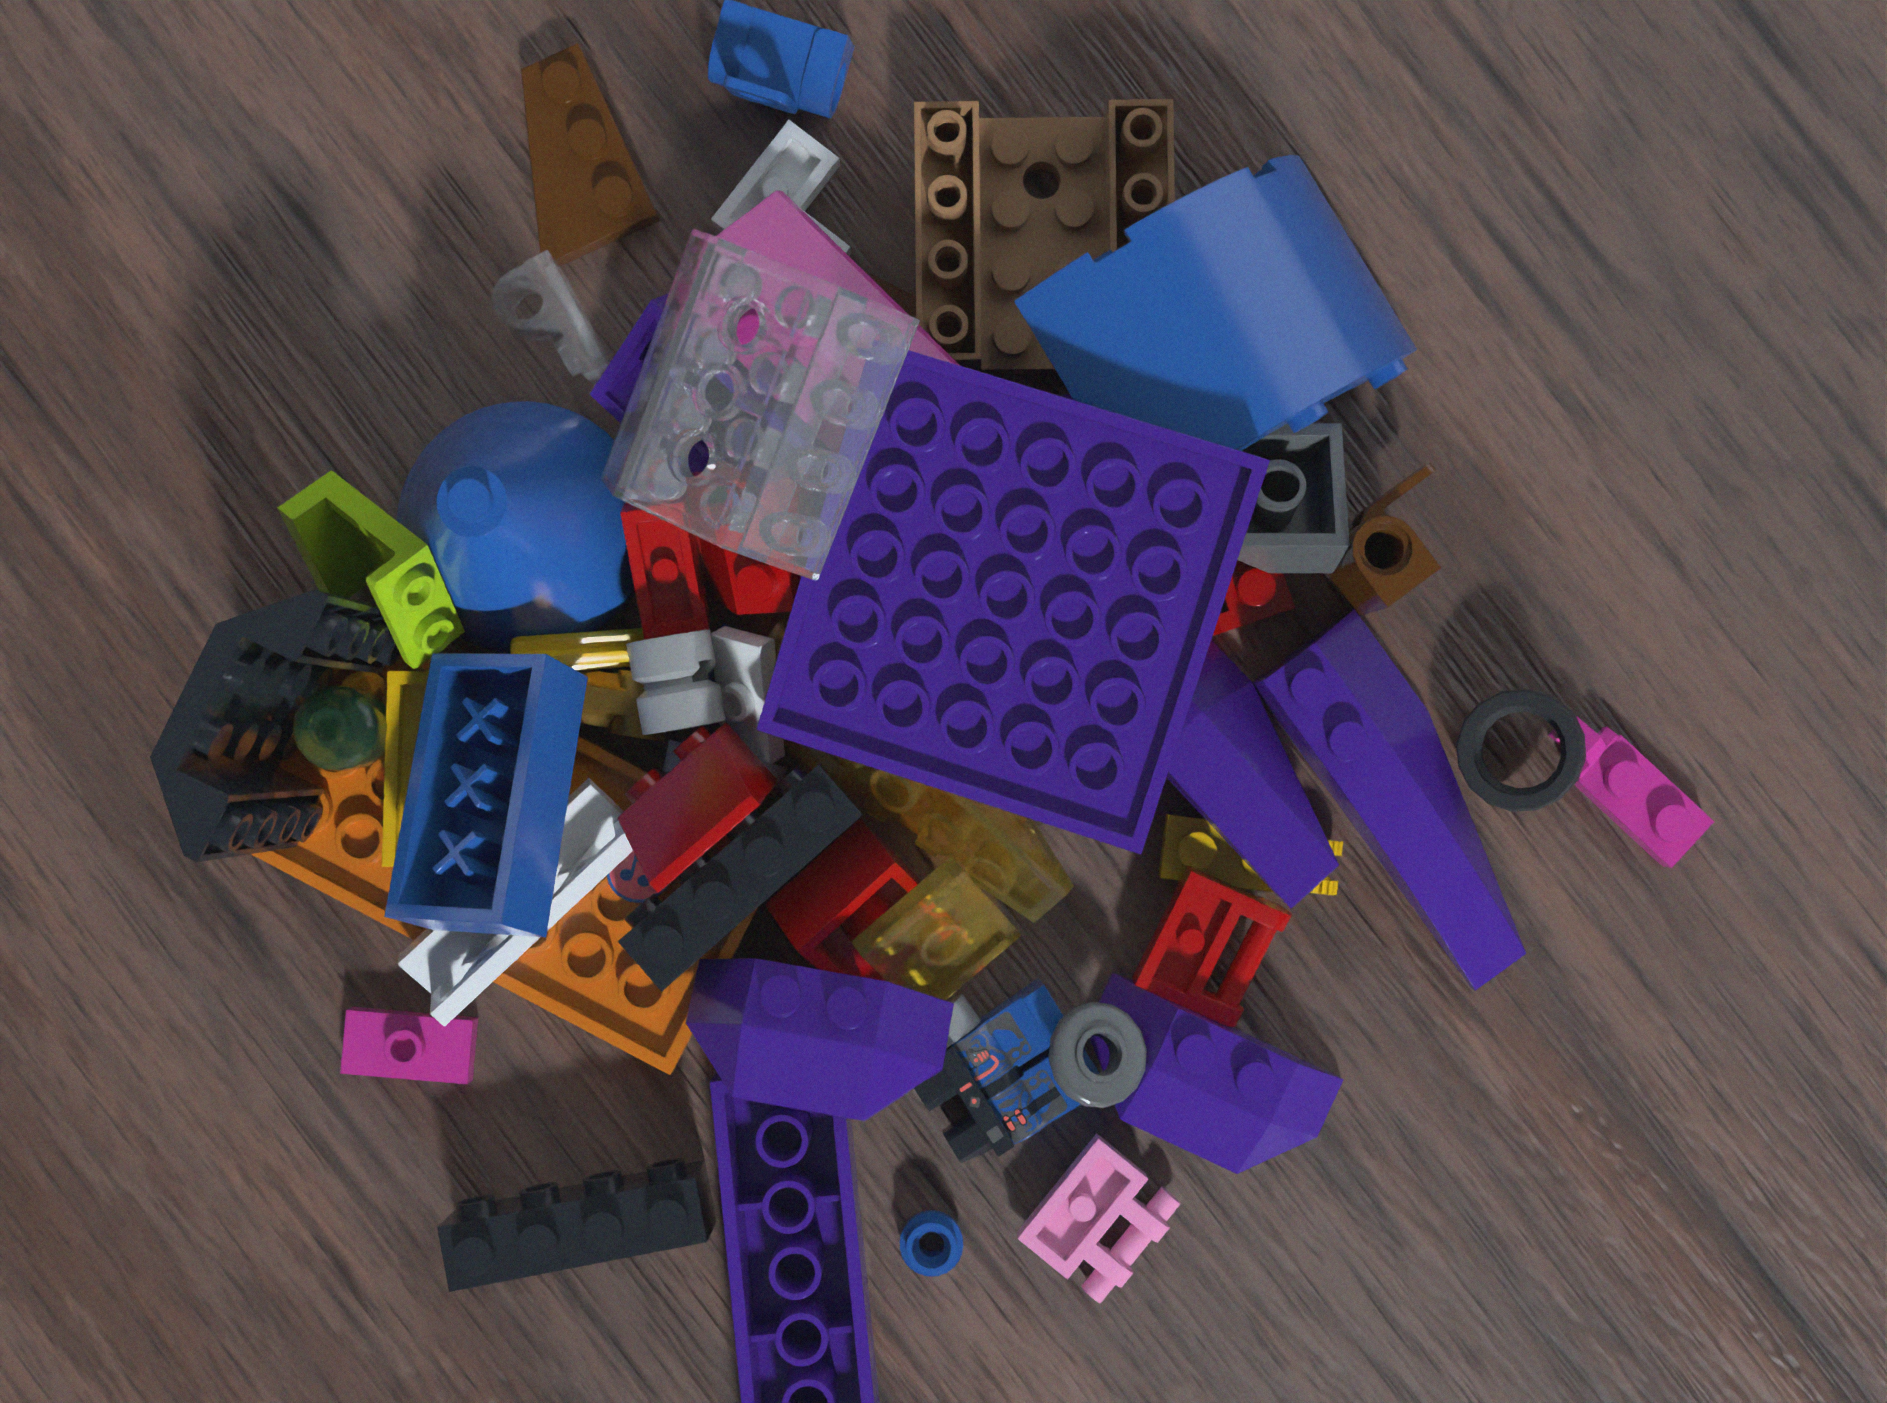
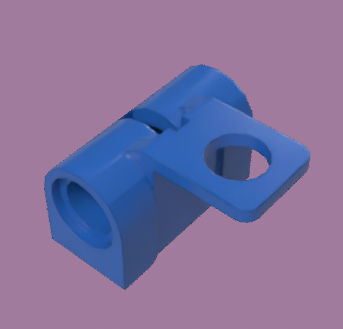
(779, 60)

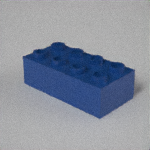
(487, 794)

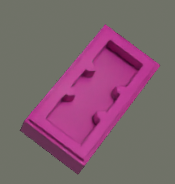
(408, 1046)

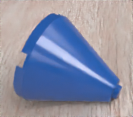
(521, 522)

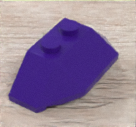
(815, 1035)
(1216, 1085)

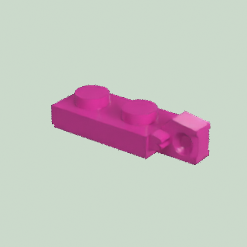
(1638, 796)

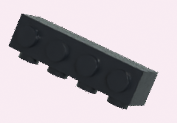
(738, 879)
(577, 1224)

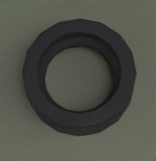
(1505, 796)

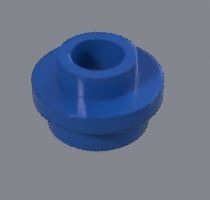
(931, 1262)

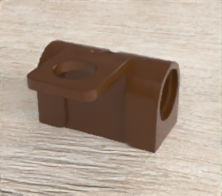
(1399, 553)

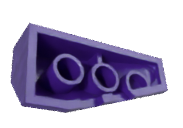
(1245, 784)

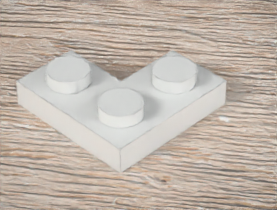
(789, 164)

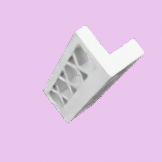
(463, 964)

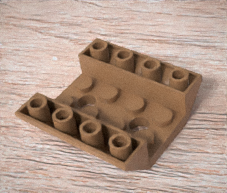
(992, 242)

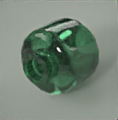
(341, 728)

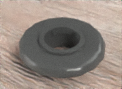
(1125, 1047)

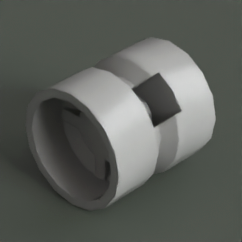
(676, 682)

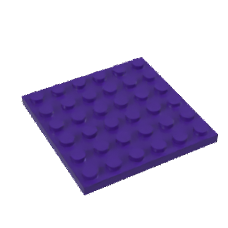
(1017, 601)

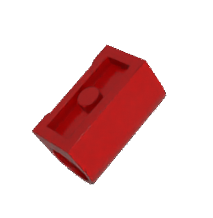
(665, 574)

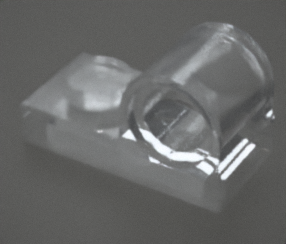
(558, 315)

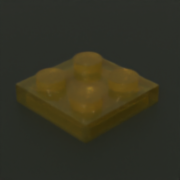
(937, 934)

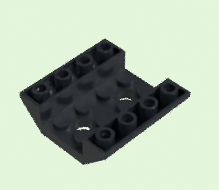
(238, 722)

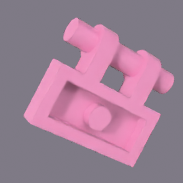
(1082, 1209)

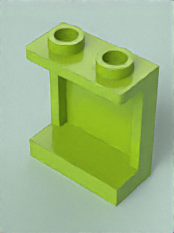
(358, 544)

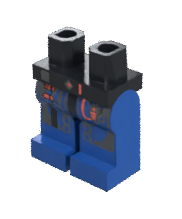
(987, 1072)

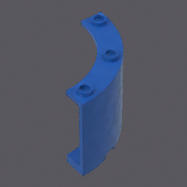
(1222, 313)

